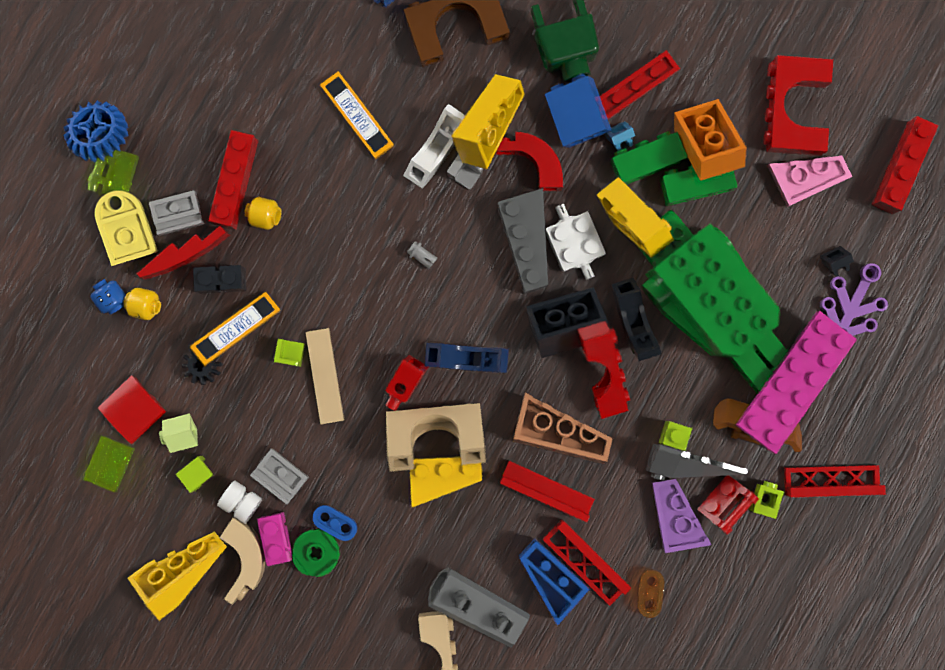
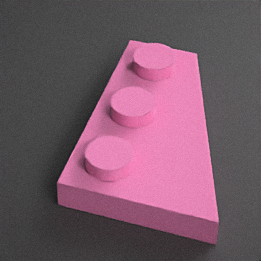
(805, 178)

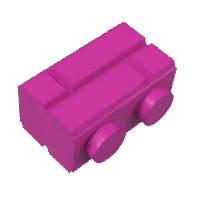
(275, 539)

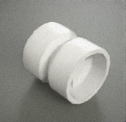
(239, 502)

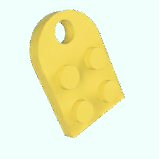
(124, 230)

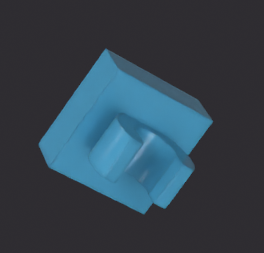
(619, 134)

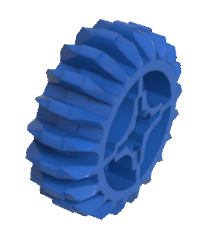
(101, 137)

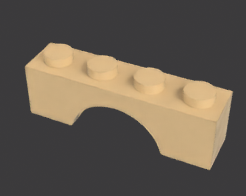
(435, 631)

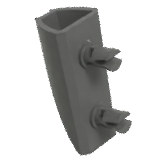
(476, 607)

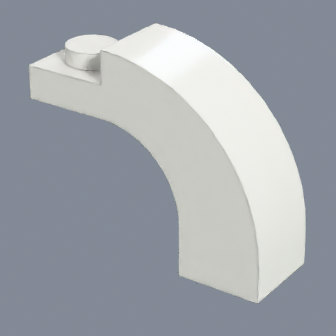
(435, 149)

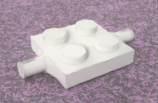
(575, 241)

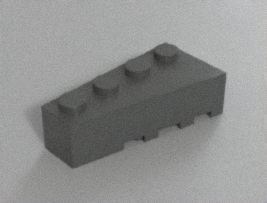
(525, 233)

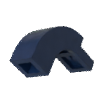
(466, 358)

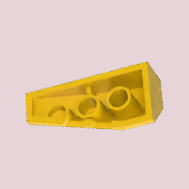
(169, 581)

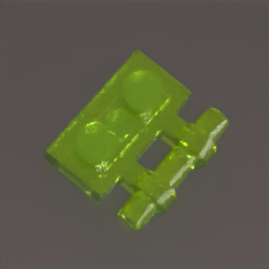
(119, 173)

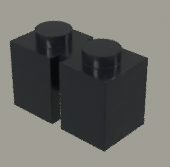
(227, 277)

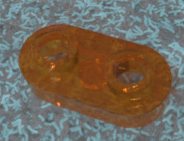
(650, 592)

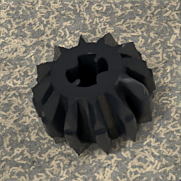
(196, 372)

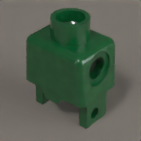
(567, 44)

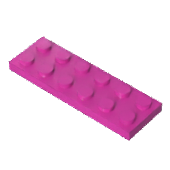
(796, 382)

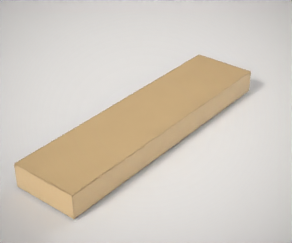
(324, 376)

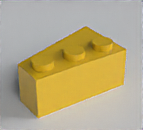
(635, 218)
(440, 476)

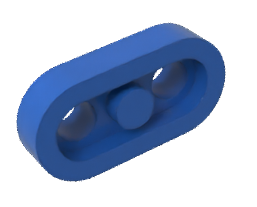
(335, 522)

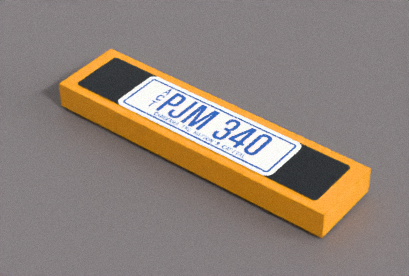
(356, 115)
(234, 329)

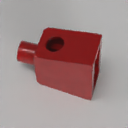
(410, 374)

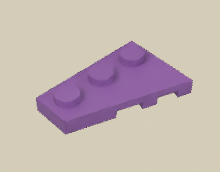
(676, 519)

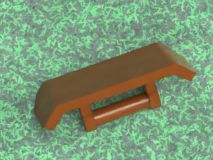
(730, 411)

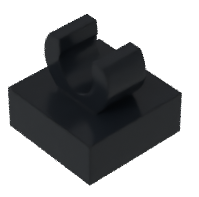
(837, 259)

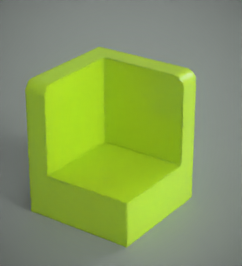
(289, 352)
(194, 474)

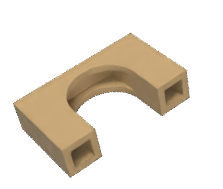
(408, 425)

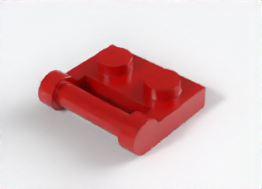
(723, 500)

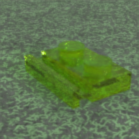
(109, 464)

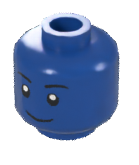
(108, 296)

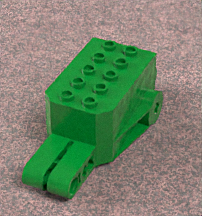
(715, 300)

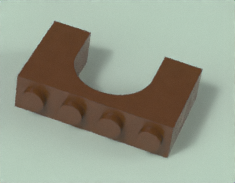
(424, 17)

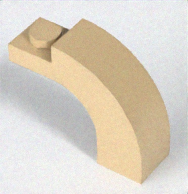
(252, 556)

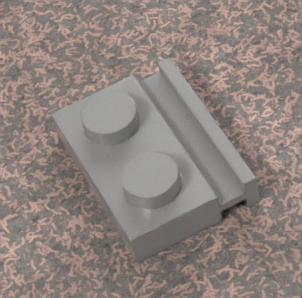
(176, 213)
(279, 476)

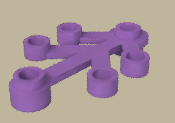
(852, 308)

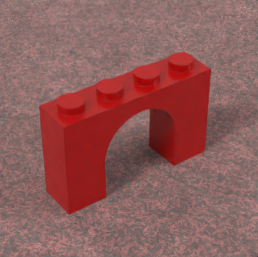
(782, 132)

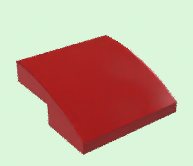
(131, 409)

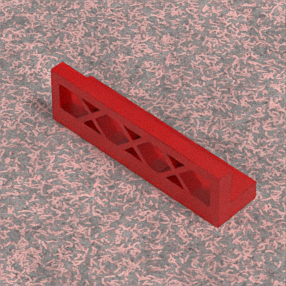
(833, 490)
(547, 491)
(595, 560)

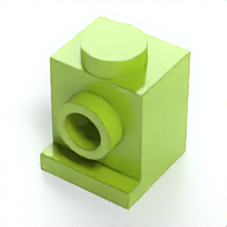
(770, 507)

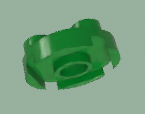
(315, 566)

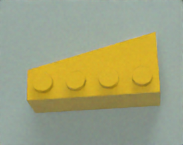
(488, 121)

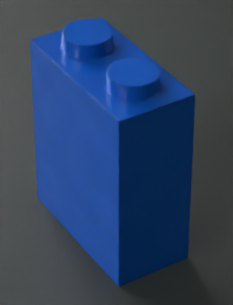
(577, 111)

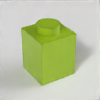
(675, 435)

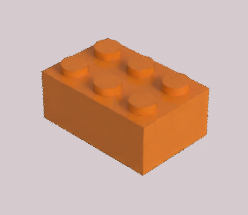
(710, 139)

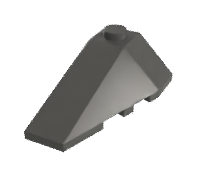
(678, 464)

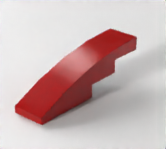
(175, 257)

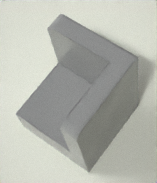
(464, 173)

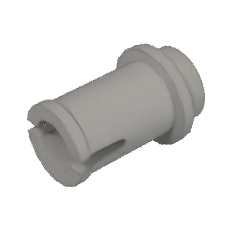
(420, 254)

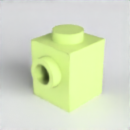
(179, 433)

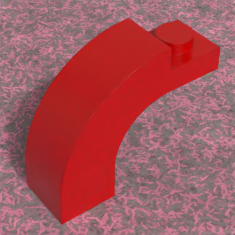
(540, 154)

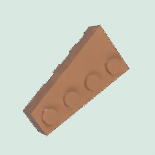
(551, 430)

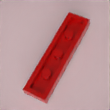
(638, 84)

